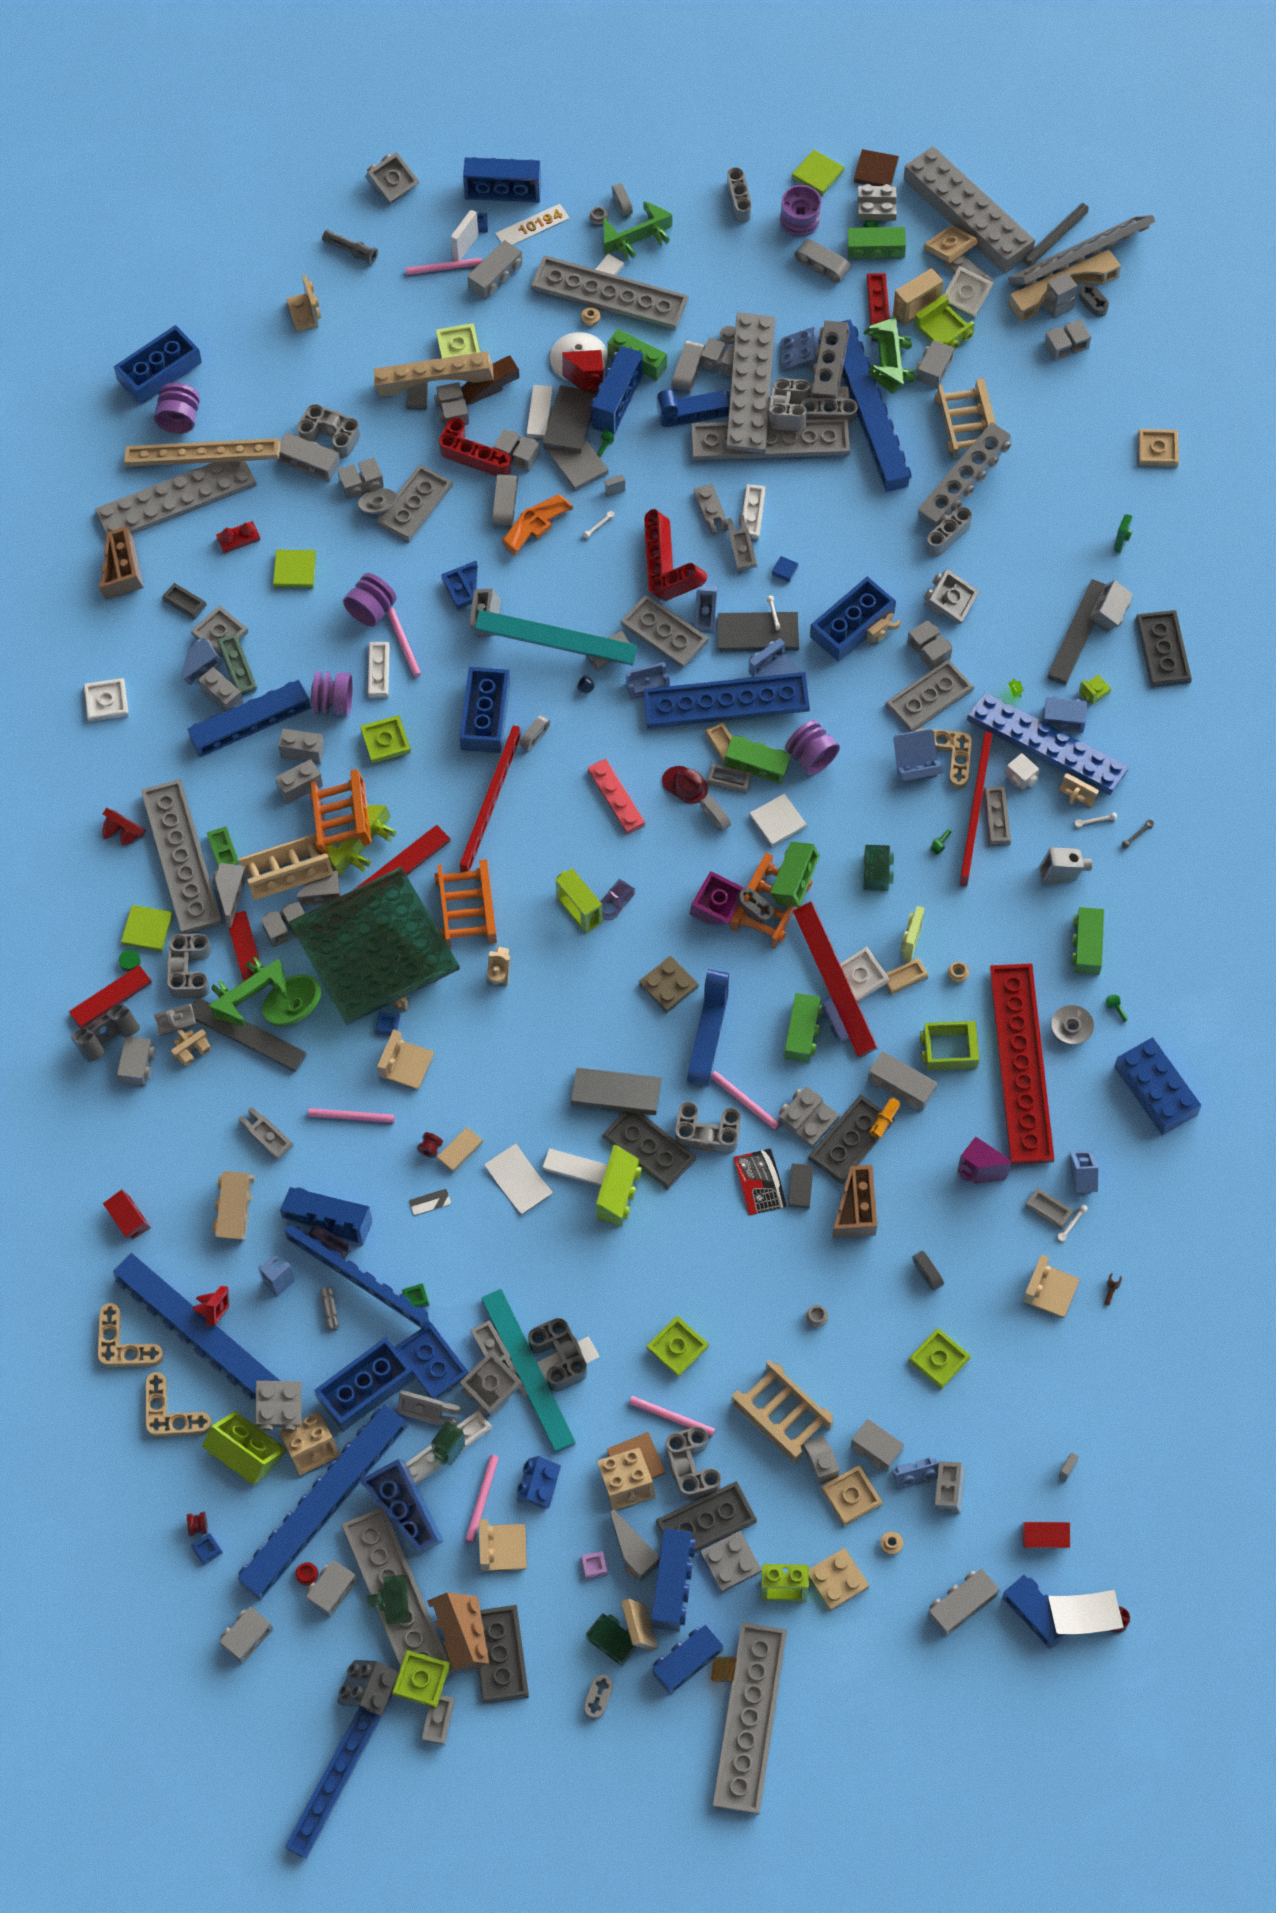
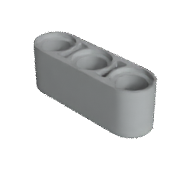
(739, 195)
(822, 260)
(688, 366)
(837, 406)
(505, 500)
(946, 539)

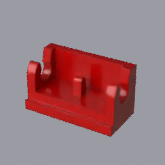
(126, 1214)
(1046, 1534)

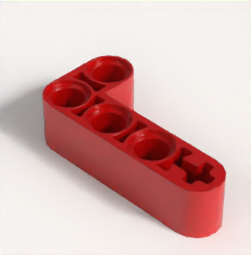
(495, 463)

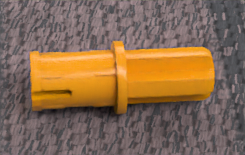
(884, 1118)

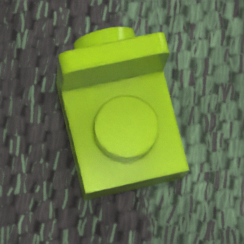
(1094, 689)

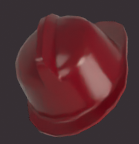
(685, 784)

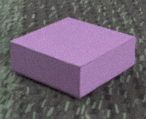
(594, 1565)

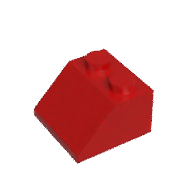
(583, 369)

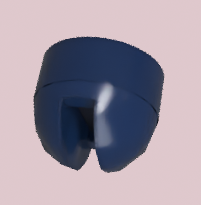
(585, 684)

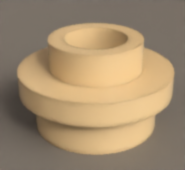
(590, 320)
(958, 966)
(888, 1548)

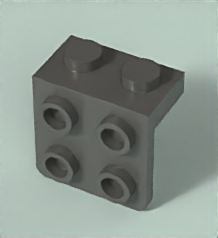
(367, 1686)

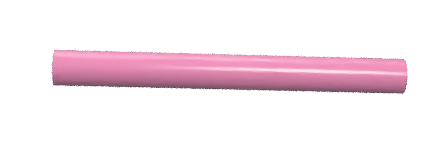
(443, 266)
(404, 643)
(745, 1100)
(349, 1115)
(674, 1417)
(481, 1500)

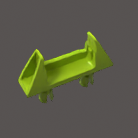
(349, 850)

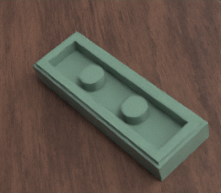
(237, 664)

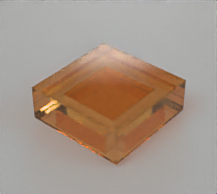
(723, 1669)

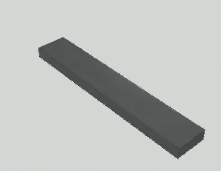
(1076, 636)
(251, 1037)

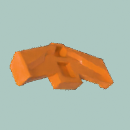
(535, 522)

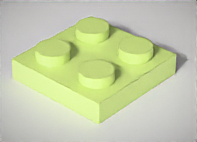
(457, 340)
(912, 934)

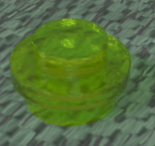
(1016, 688)

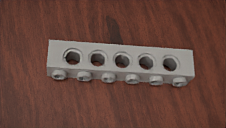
(992, 436)

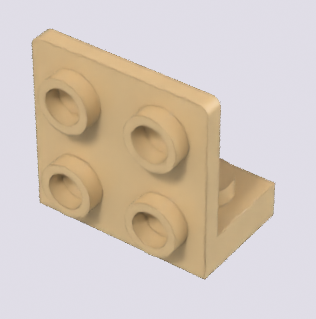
(304, 308)
(404, 1062)
(1050, 1288)
(310, 1444)
(626, 1479)
(502, 1546)

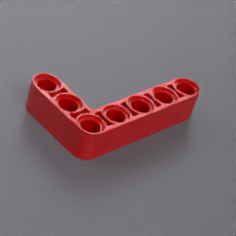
(662, 578)

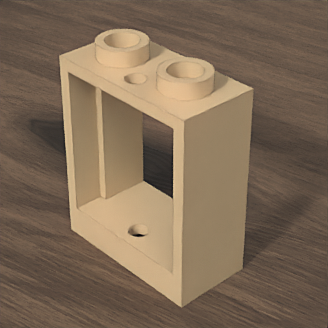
(916, 296)

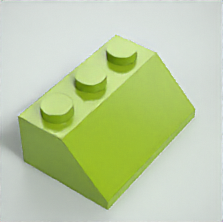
(618, 1187)
(243, 1447)

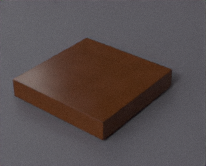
(876, 168)

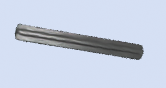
(1056, 234)

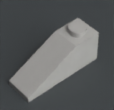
(229, 887)
(636, 1553)

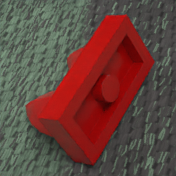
(238, 537)
(114, 821)
(213, 1305)

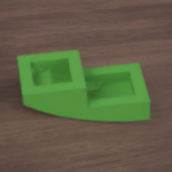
(222, 846)

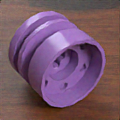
(800, 210)
(177, 408)
(369, 599)
(331, 692)
(812, 747)

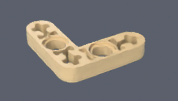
(953, 745)
(119, 1351)
(162, 1414)

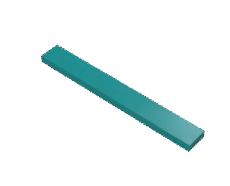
(556, 637)
(528, 1371)

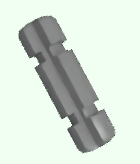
(329, 1308)

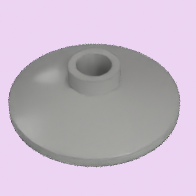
(377, 501)
(1072, 1016)

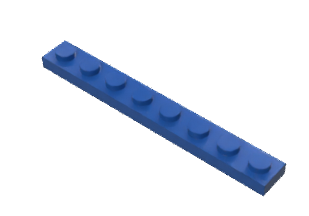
(363, 1280)
(333, 1782)

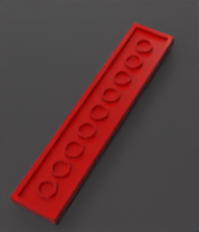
(1021, 1064)

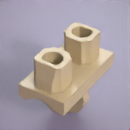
(1078, 790)
(499, 966)
(188, 1042)

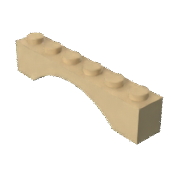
(1098, 270)
(468, 367)

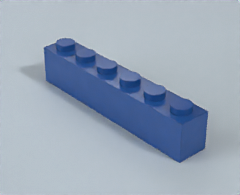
(249, 718)

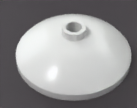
(571, 343)

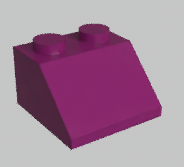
(716, 900)
(983, 1163)

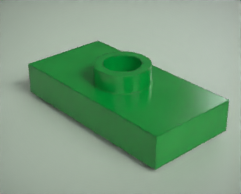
(1124, 533)

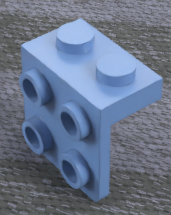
(799, 349)
(772, 661)
(916, 755)

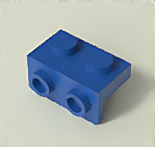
(538, 1482)

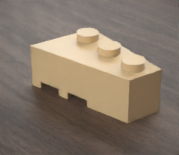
(233, 1205)

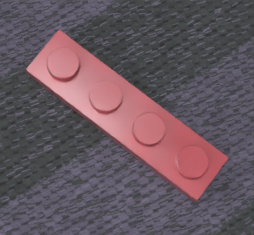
(616, 796)

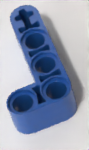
(691, 409)

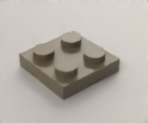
(668, 984)

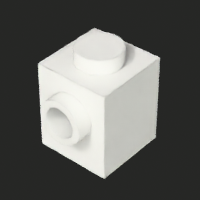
(1022, 772)

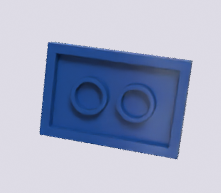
(432, 1361)

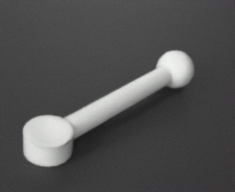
(610, 515)
(770, 599)
(1079, 823)
(1062, 1236)

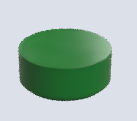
(129, 960)

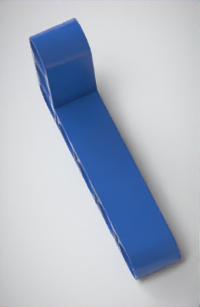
(709, 1027)

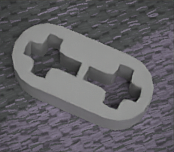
(622, 199)
(535, 732)
(715, 813)
(603, 1698)

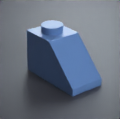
(706, 607)
(199, 660)
(1084, 1172)

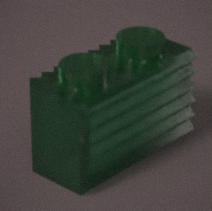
(877, 867)
(448, 1444)
(611, 1639)

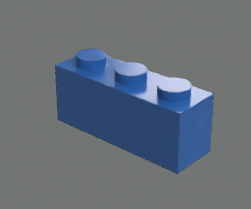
(1033, 1609)
(686, 1659)

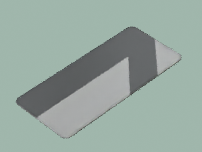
(430, 1201)

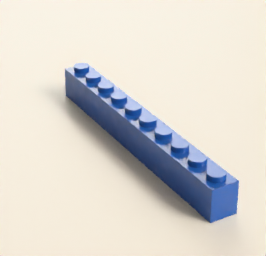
(873, 415)
(192, 1327)
(322, 1502)

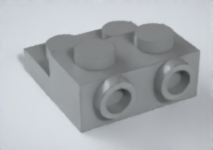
(391, 177)
(877, 202)
(950, 596)
(807, 1116)
(490, 1384)
(278, 1405)

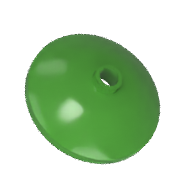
(301, 1000)

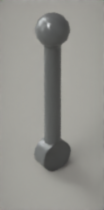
(1148, 825)

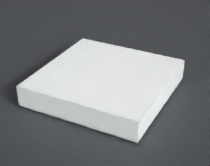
(464, 235)
(968, 291)
(106, 700)
(778, 820)
(864, 973)

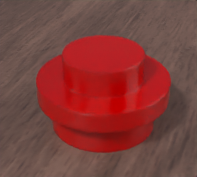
(306, 1573)

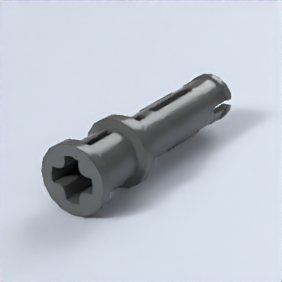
(357, 249)

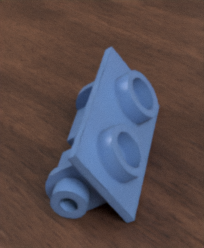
(907, 1476)

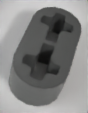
(1093, 300)
(754, 904)
(928, 1270)

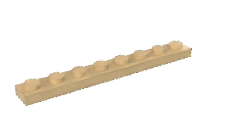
(202, 452)

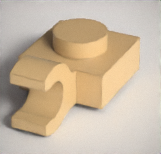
(879, 630)

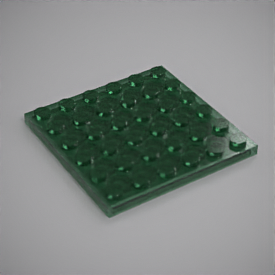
(374, 945)

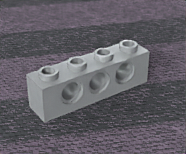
(830, 332)

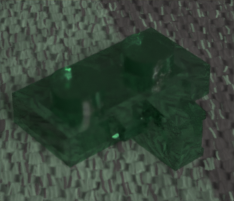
(392, 1599)

